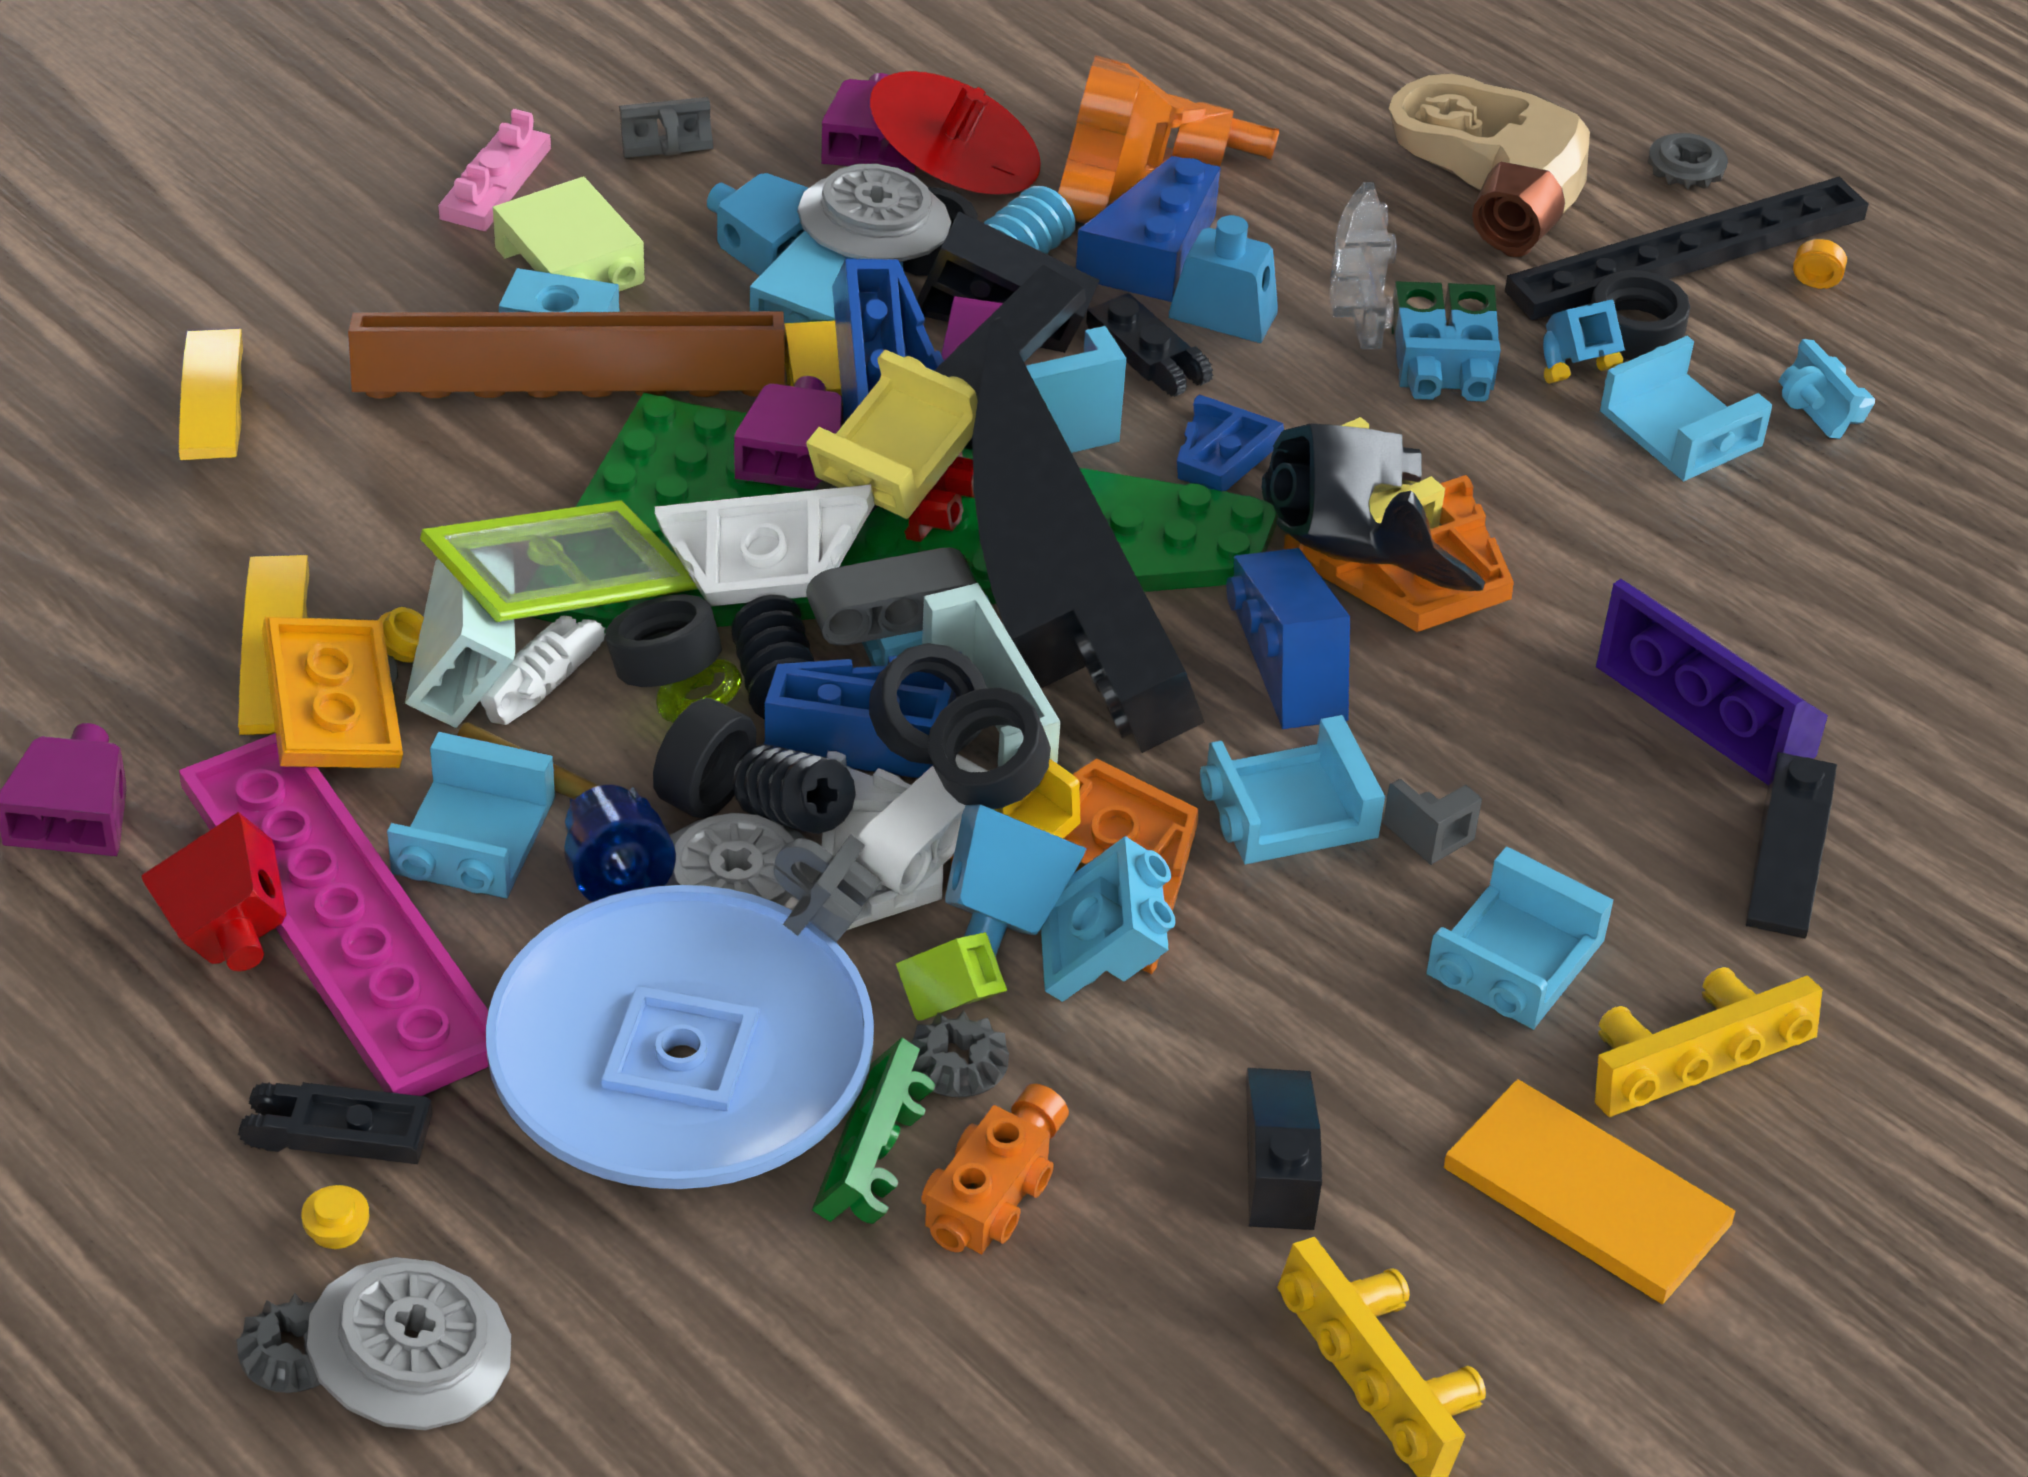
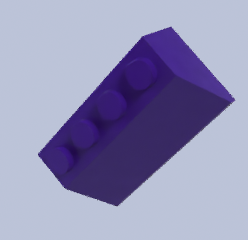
(1704, 684)

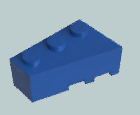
(1150, 229)
(875, 314)
(1294, 634)
(827, 709)

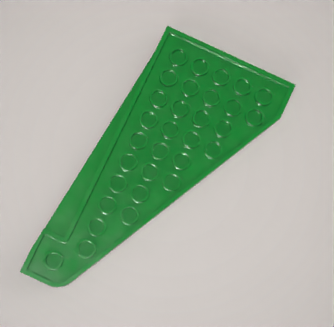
(686, 455)

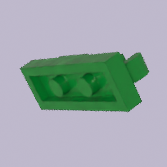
(871, 1135)

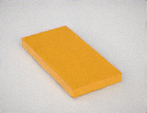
(1589, 1190)

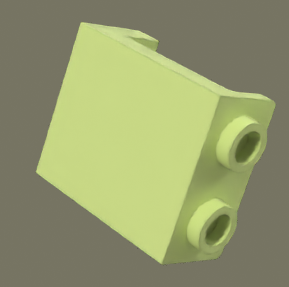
(570, 234)

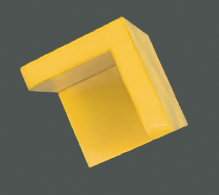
(1051, 805)

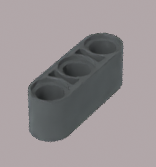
(883, 595)

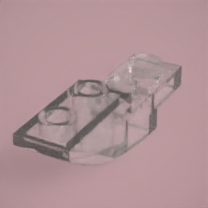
(1360, 266)

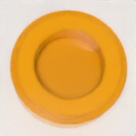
(1820, 263)

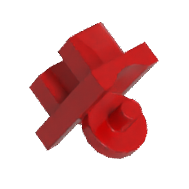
(943, 504)

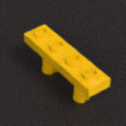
(1684, 1055)
(1344, 1323)

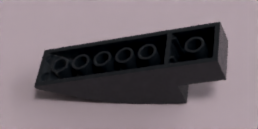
(1059, 565)

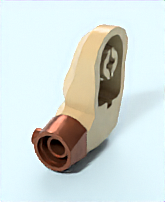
(1505, 143)

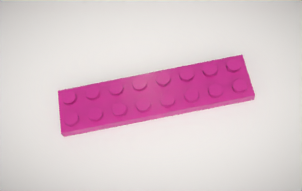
(351, 922)

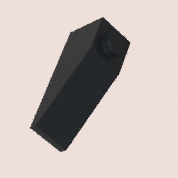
(1791, 844)
(1282, 1149)

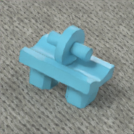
(1824, 390)

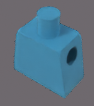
(757, 219)
(1228, 282)
(1007, 873)

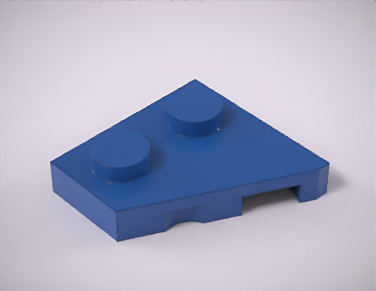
(1224, 443)

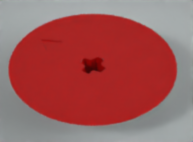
(988, 143)

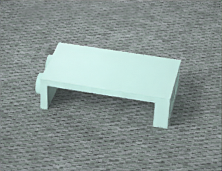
(971, 626)

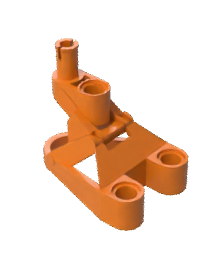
(1126, 132)

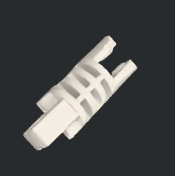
(541, 667)

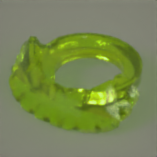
(672, 699)

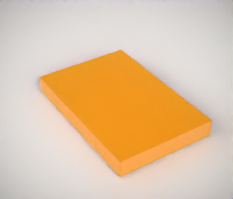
(331, 693)

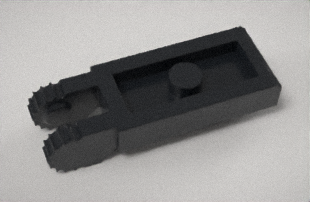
(1151, 345)
(337, 1121)

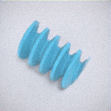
(1036, 218)

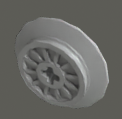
(874, 213)
(735, 854)
(400, 1380)

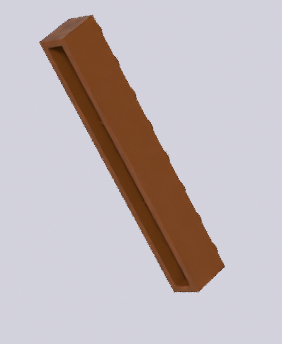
(565, 352)

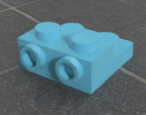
(1107, 920)

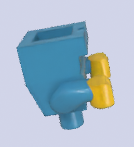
(1582, 335)

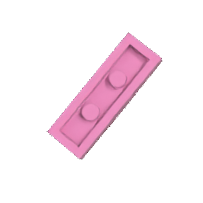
(495, 173)

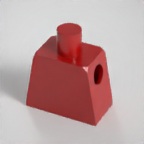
(222, 893)

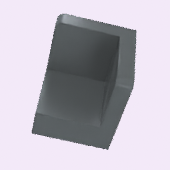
(1432, 824)

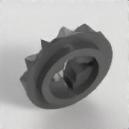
(1687, 160)
(946, 1069)
(266, 1358)

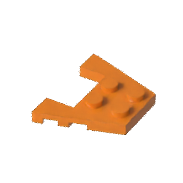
(1412, 598)
(1123, 805)

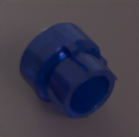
(616, 843)

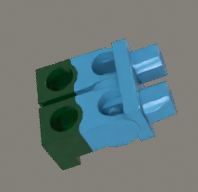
(1446, 343)

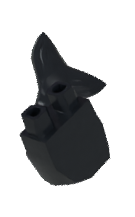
(1322, 494)

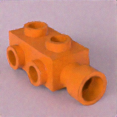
(1004, 1161)

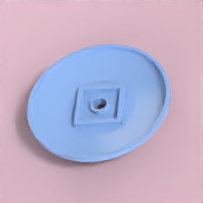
(625, 979)

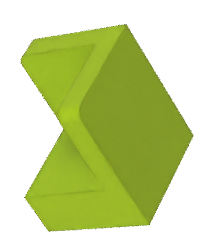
(951, 976)

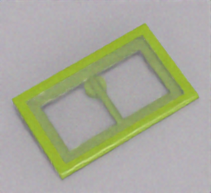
(558, 560)

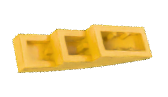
(211, 394)
(273, 589)

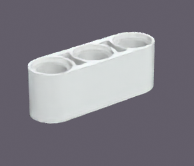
(914, 833)

